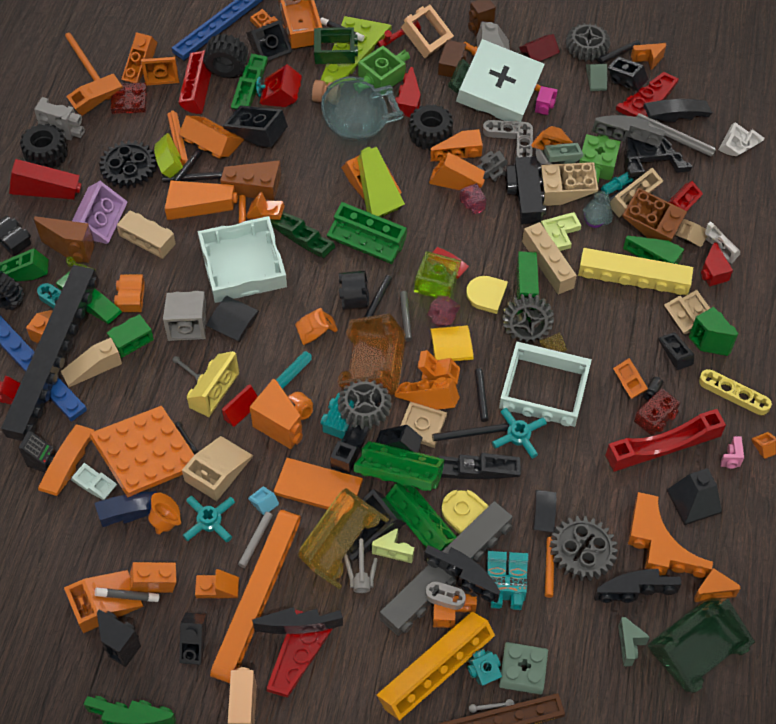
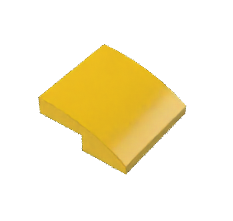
(452, 343)

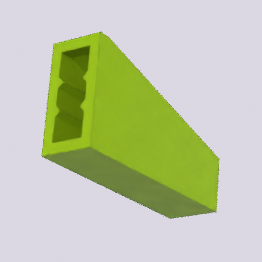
(378, 186)

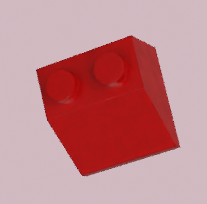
(281, 87)

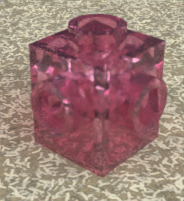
(443, 310)

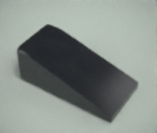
(677, 351)

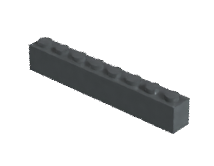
(473, 542)

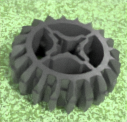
(587, 42)
(513, 323)
(364, 396)

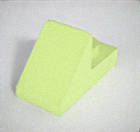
(387, 547)

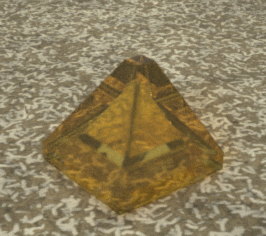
(554, 343)

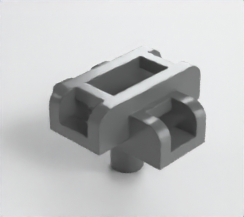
(491, 163)

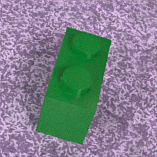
(131, 335)

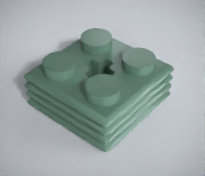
(535, 661)

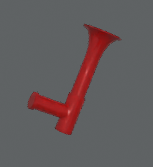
(389, 37)

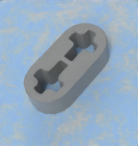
(445, 595)

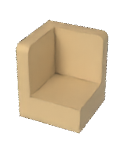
(692, 232)

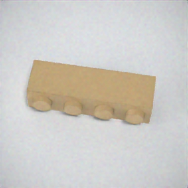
(549, 258)

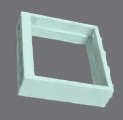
(552, 359)

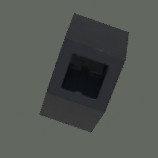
(192, 638)

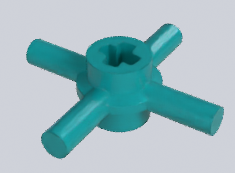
(519, 432)
(204, 523)

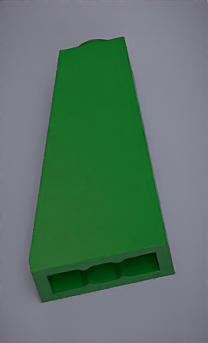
(527, 276)

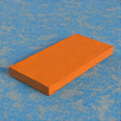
(313, 483)

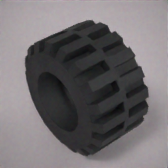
(225, 56)
(430, 126)
(44, 145)

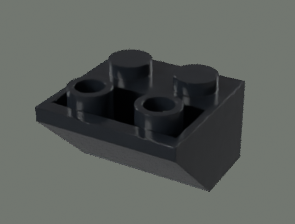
(117, 638)

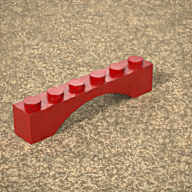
(635, 451)

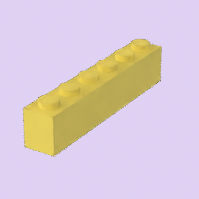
(635, 271)

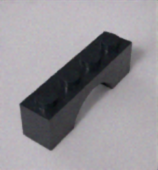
(349, 447)

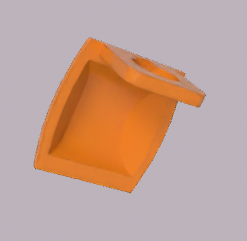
(314, 325)

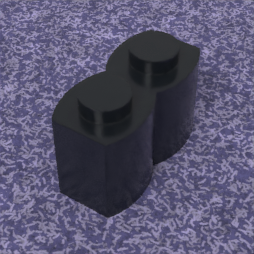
(12, 236)

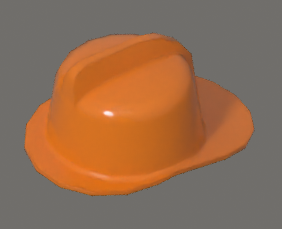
(163, 513)

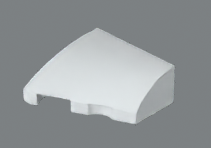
(739, 140)
(714, 235)

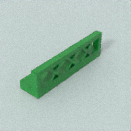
(420, 518)

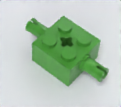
(383, 67)
(603, 153)

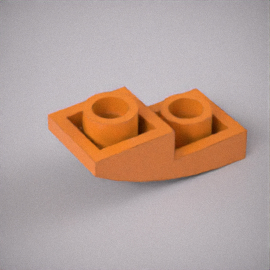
(262, 18)

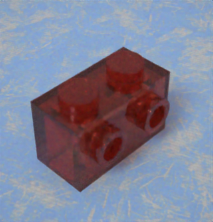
(656, 412)

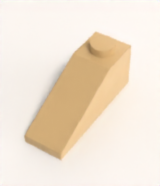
(92, 362)

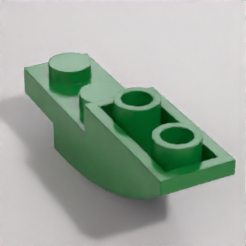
(138, 712)

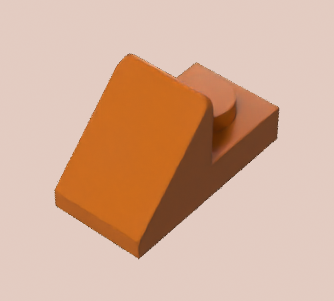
(651, 52)
(261, 208)
(217, 586)

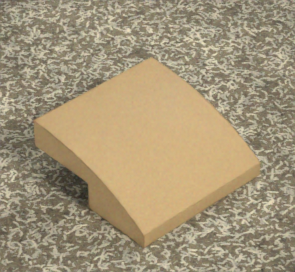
(686, 309)

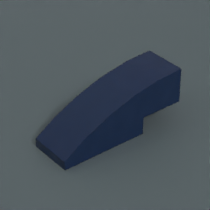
(124, 508)

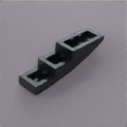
(673, 109)
(481, 467)
(289, 623)

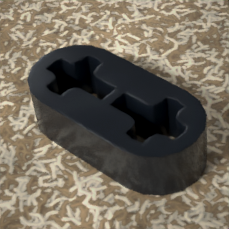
(511, 181)

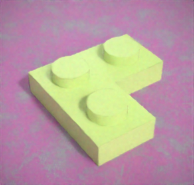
(559, 227)

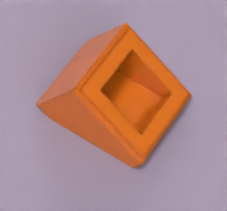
(765, 444)

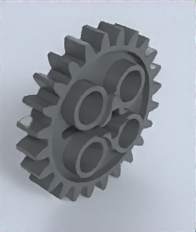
(567, 537)

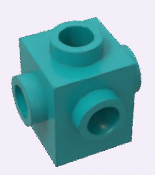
(491, 670)

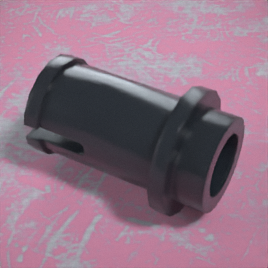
(653, 388)

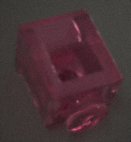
(473, 198)

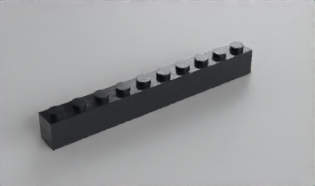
(50, 353)

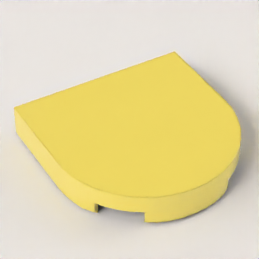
(486, 293)
(461, 509)

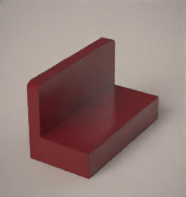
(541, 48)

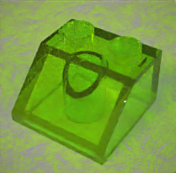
(437, 275)

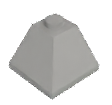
(492, 33)

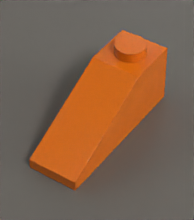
(551, 136)

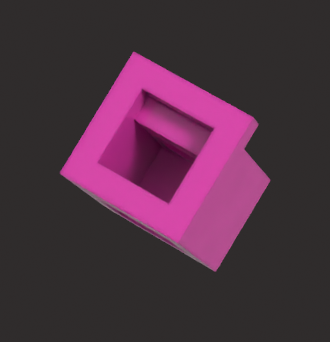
(545, 100)

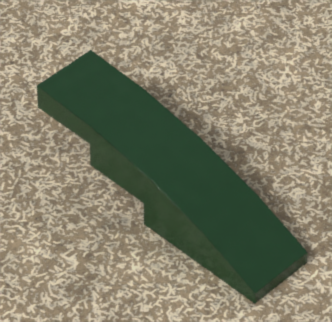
(304, 236)

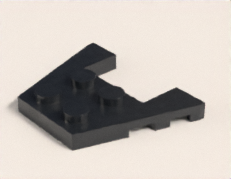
(640, 152)

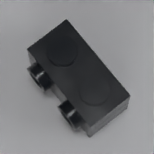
(628, 73)

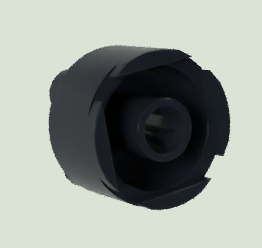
(354, 290)

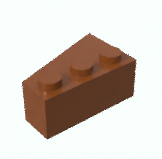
(254, 178)

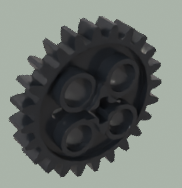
(128, 164)

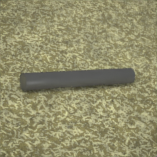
(405, 315)

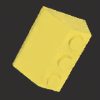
(214, 383)

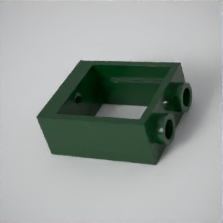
(335, 35)

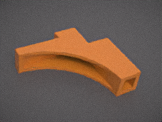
(663, 551)

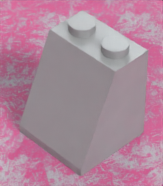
(185, 315)

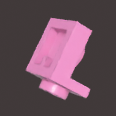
(735, 454)

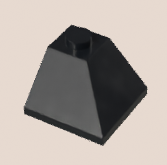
(269, 40)
(696, 497)

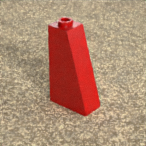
(42, 181)

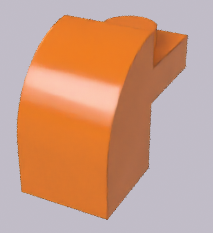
(435, 369)
(445, 617)

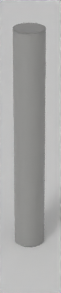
(255, 540)

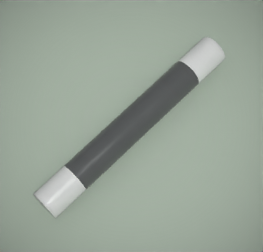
(123, 594)

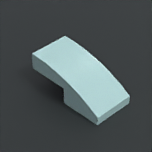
(93, 482)

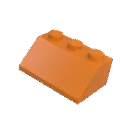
(209, 136)

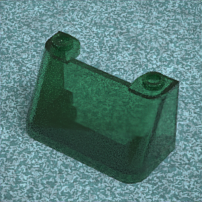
(701, 642)

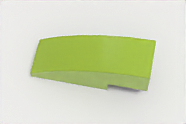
(167, 156)

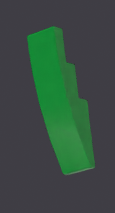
(246, 86)
(100, 305)

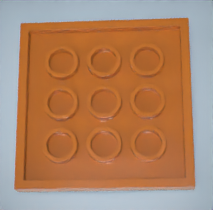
(143, 450)

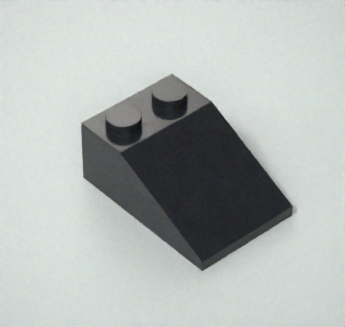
(257, 124)
(369, 535)

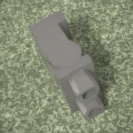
(61, 117)

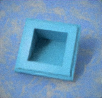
(264, 500)

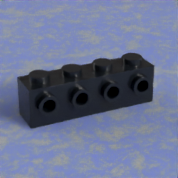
(529, 191)

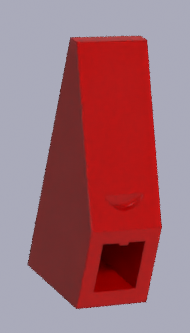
(409, 94)

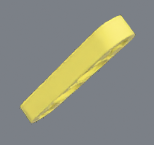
(733, 394)

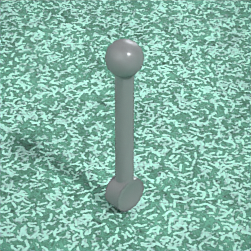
(473, 708)

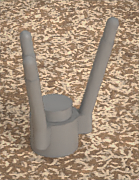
(361, 582)

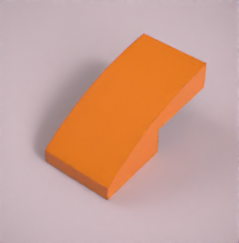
(630, 378)

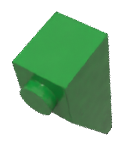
(654, 249)
(26, 266)

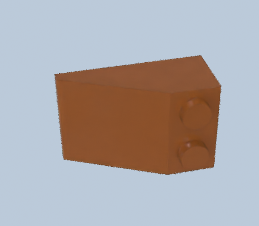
(66, 237)

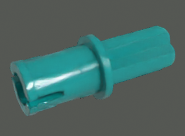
(616, 183)

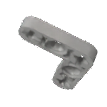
(516, 133)

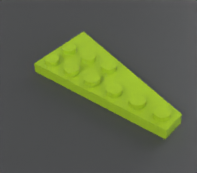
(373, 33)

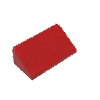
(686, 196)
(239, 406)

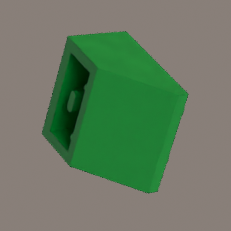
(713, 333)

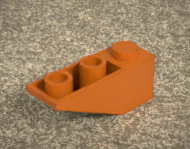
(142, 48)
(93, 93)
(463, 145)
(433, 394)

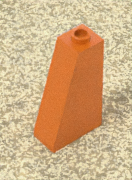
(196, 199)

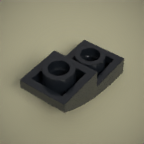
(544, 511)

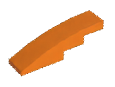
(65, 461)

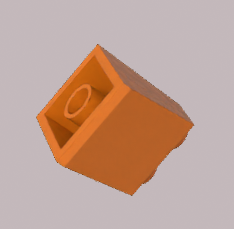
(277, 416)

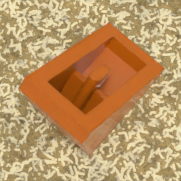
(717, 586)

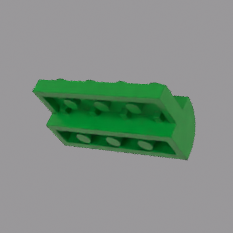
(367, 233)
(400, 466)

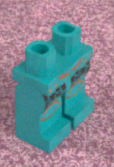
(513, 585)

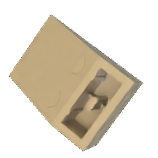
(567, 182)
(215, 467)

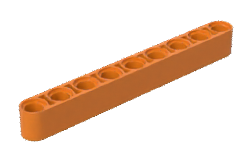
(255, 595)

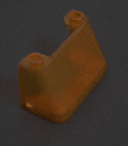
(375, 352)

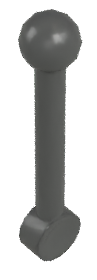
(176, 359)

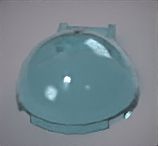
(357, 109)

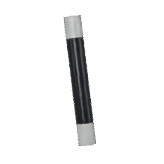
(330, 24)

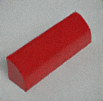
(195, 84)

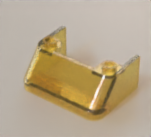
(336, 534)

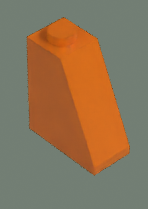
(456, 173)

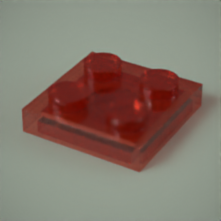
(129, 99)

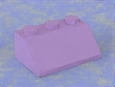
(101, 210)

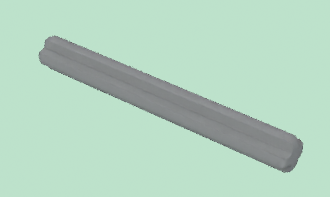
(681, 137)

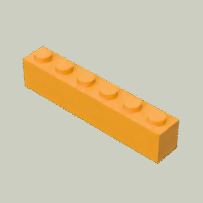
(435, 665)

